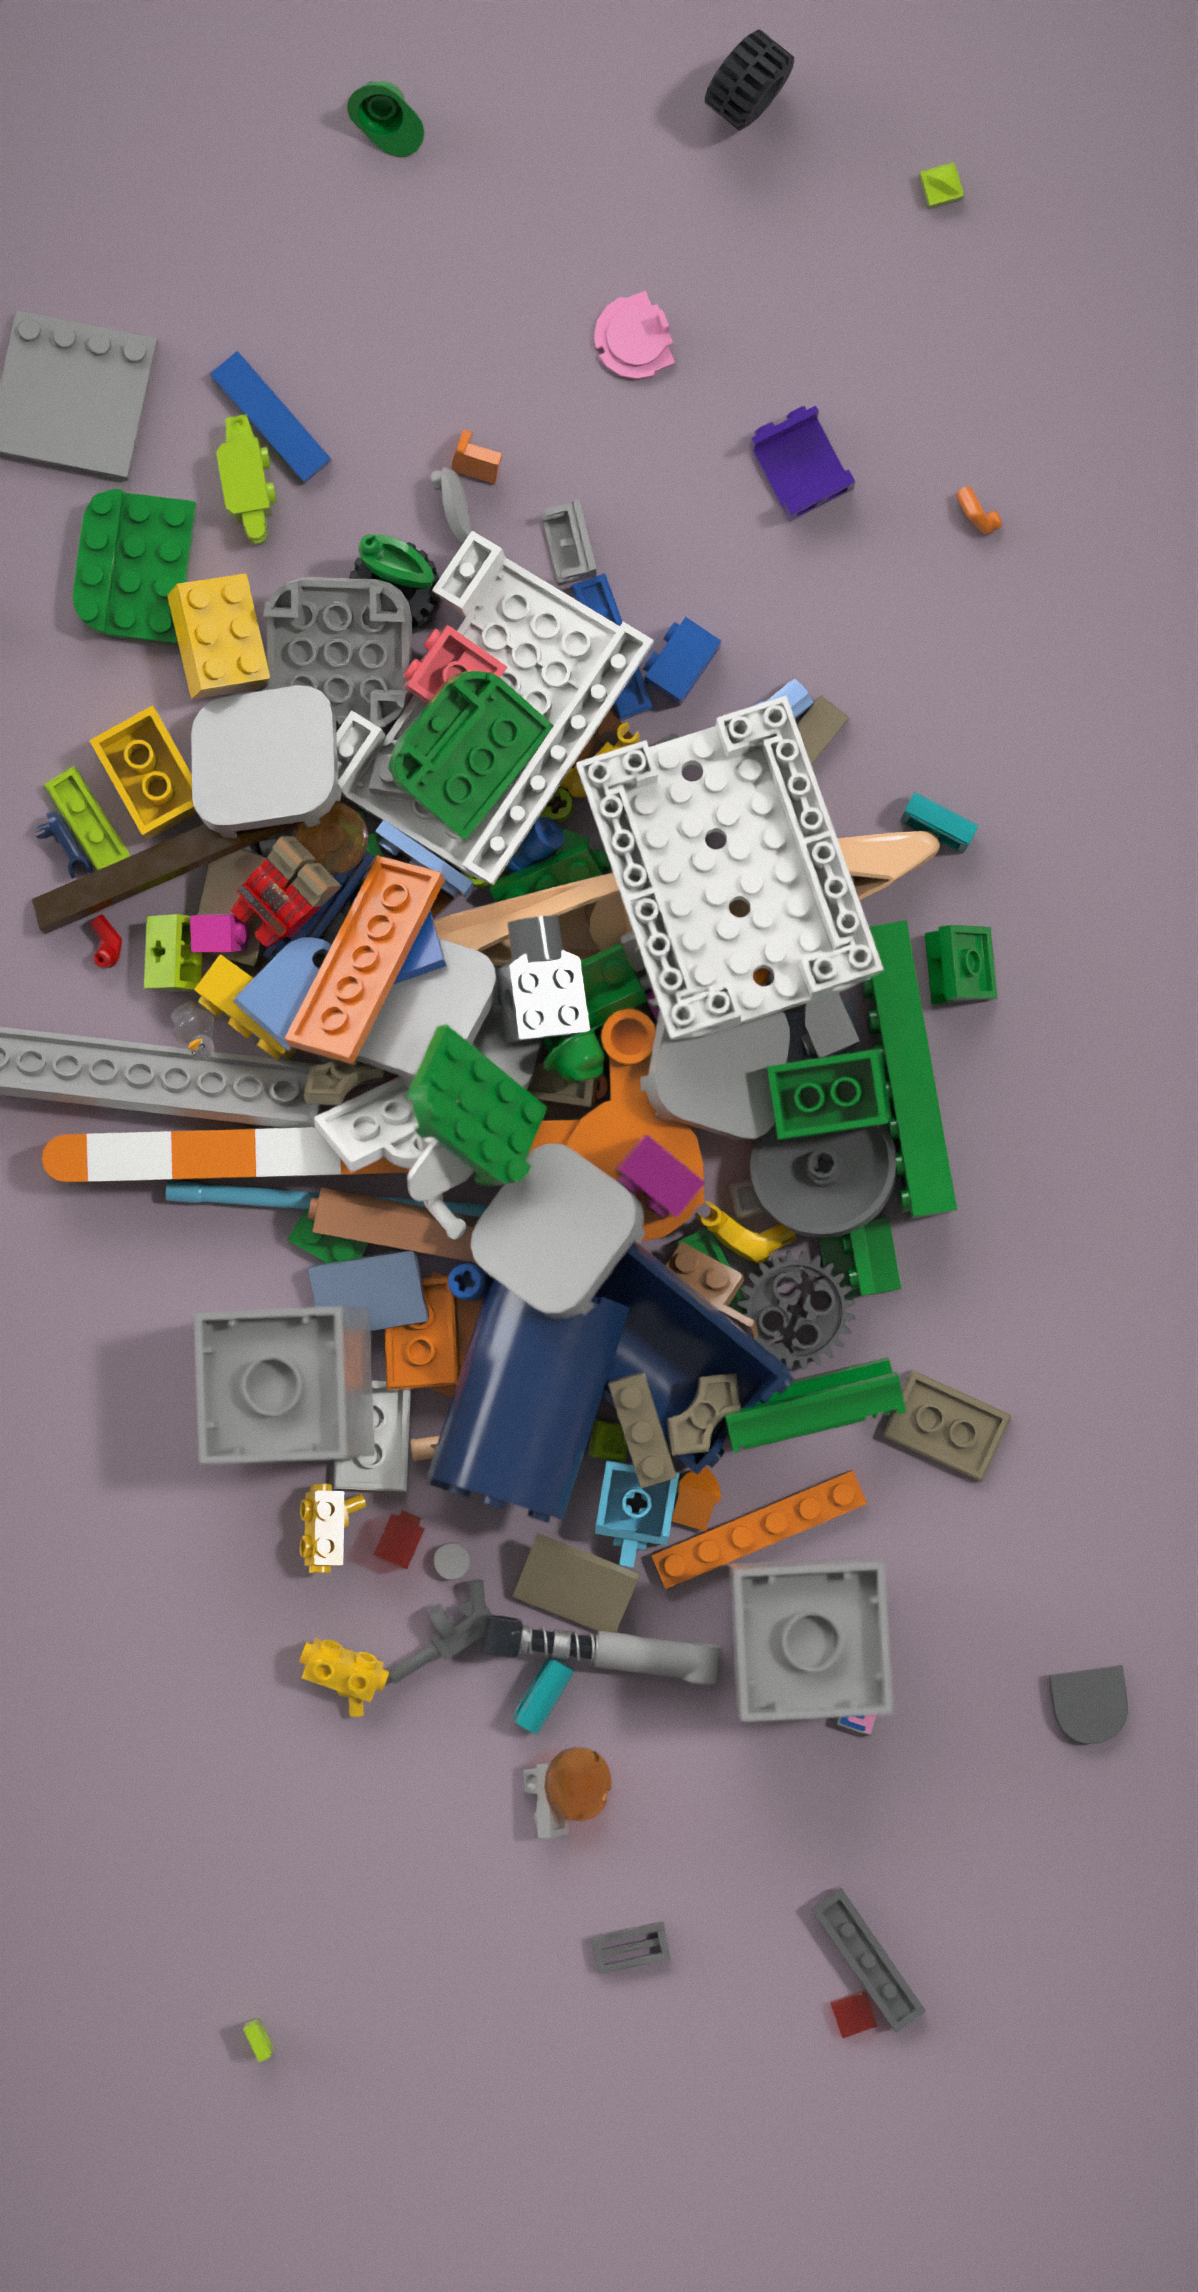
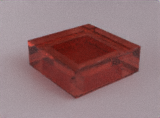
(853, 2013)

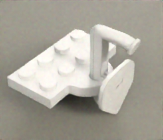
(383, 1126)

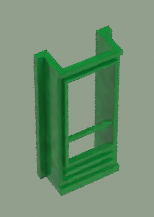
(818, 1405)

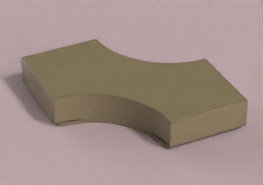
(333, 1080)
(693, 1427)

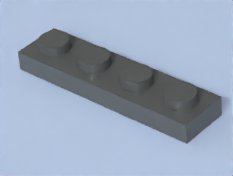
(868, 1959)

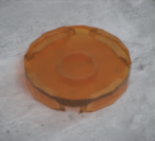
(338, 840)
(577, 1783)

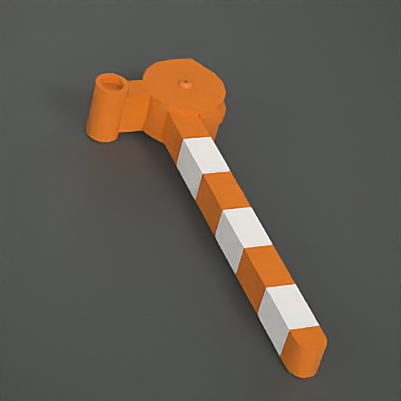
(599, 1137)

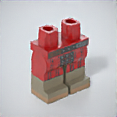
(284, 891)

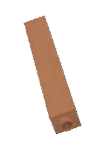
(388, 1224)

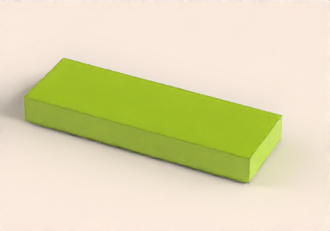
(86, 818)

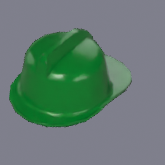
(386, 118)
(578, 1057)

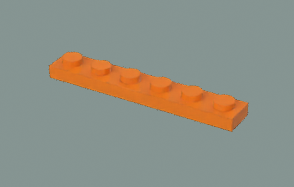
(759, 1529)

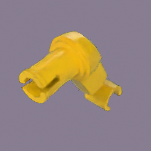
(742, 1241)

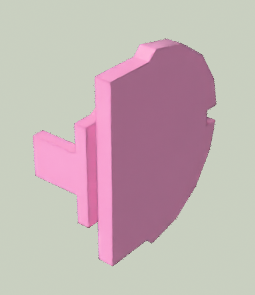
(634, 338)

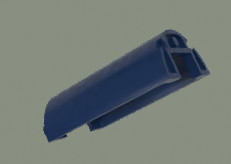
(680, 1338)
(526, 1402)

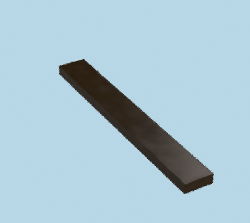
(141, 873)

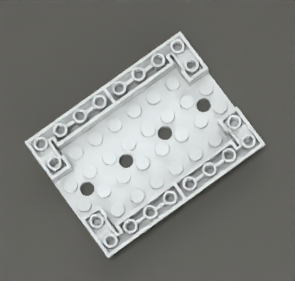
(775, 858)

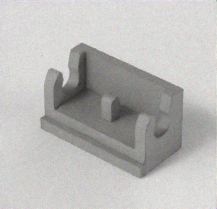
(569, 542)

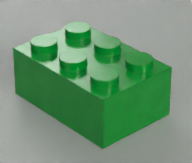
(829, 1094)

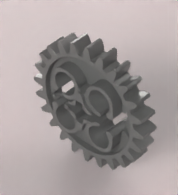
(827, 1321)

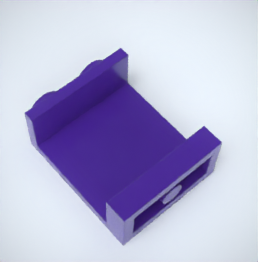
(800, 463)

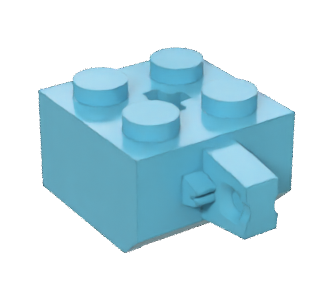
(628, 1528)

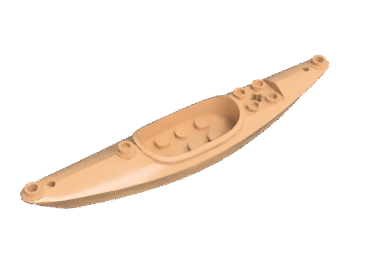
(595, 915)

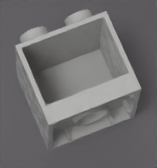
(284, 1384)
(810, 1638)

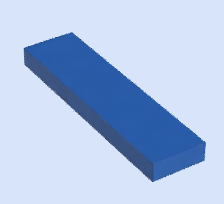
(270, 417)
(597, 595)

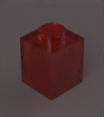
(400, 1539)

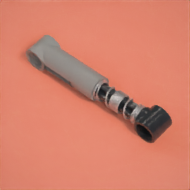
(608, 1650)

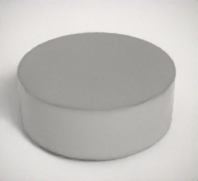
(452, 1561)

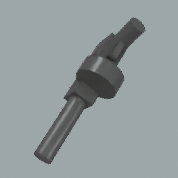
(451, 1635)

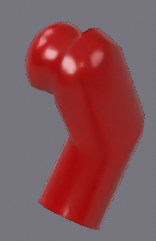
(109, 945)

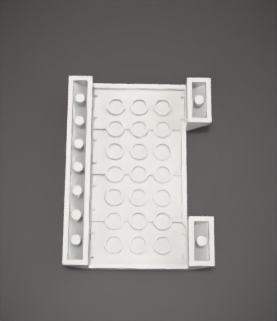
(556, 658)

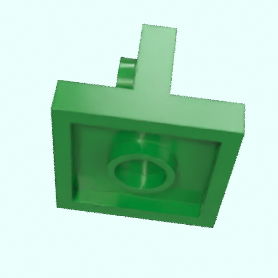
(960, 964)
(609, 984)
(864, 1258)

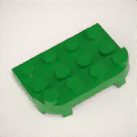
(129, 561)
(467, 748)
(474, 1109)

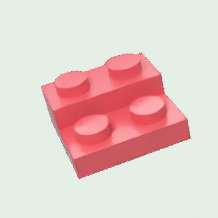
(446, 657)

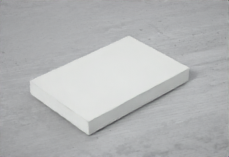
(389, 1465)

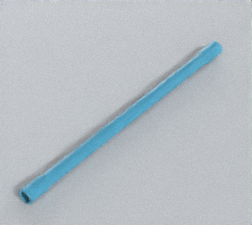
(198, 1192)

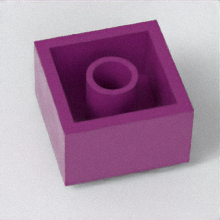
(658, 1177)

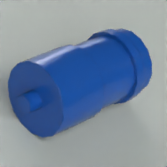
(538, 844)
(468, 1282)

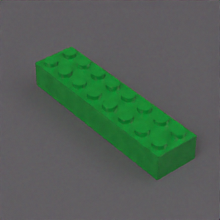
(909, 1076)

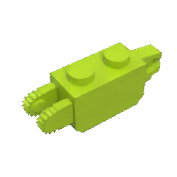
(244, 478)

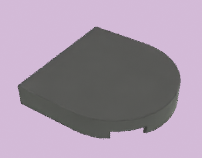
(1090, 1703)

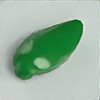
(395, 561)

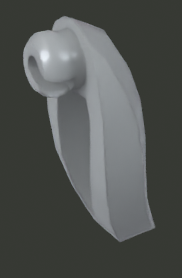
(454, 502)

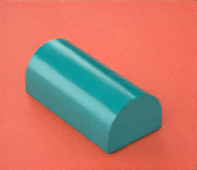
(949, 826)
(543, 1694)

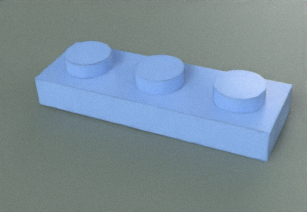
(395, 841)

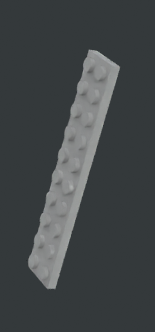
(154, 1079)

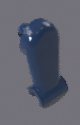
(58, 828)

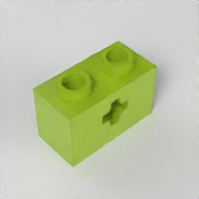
(168, 955)

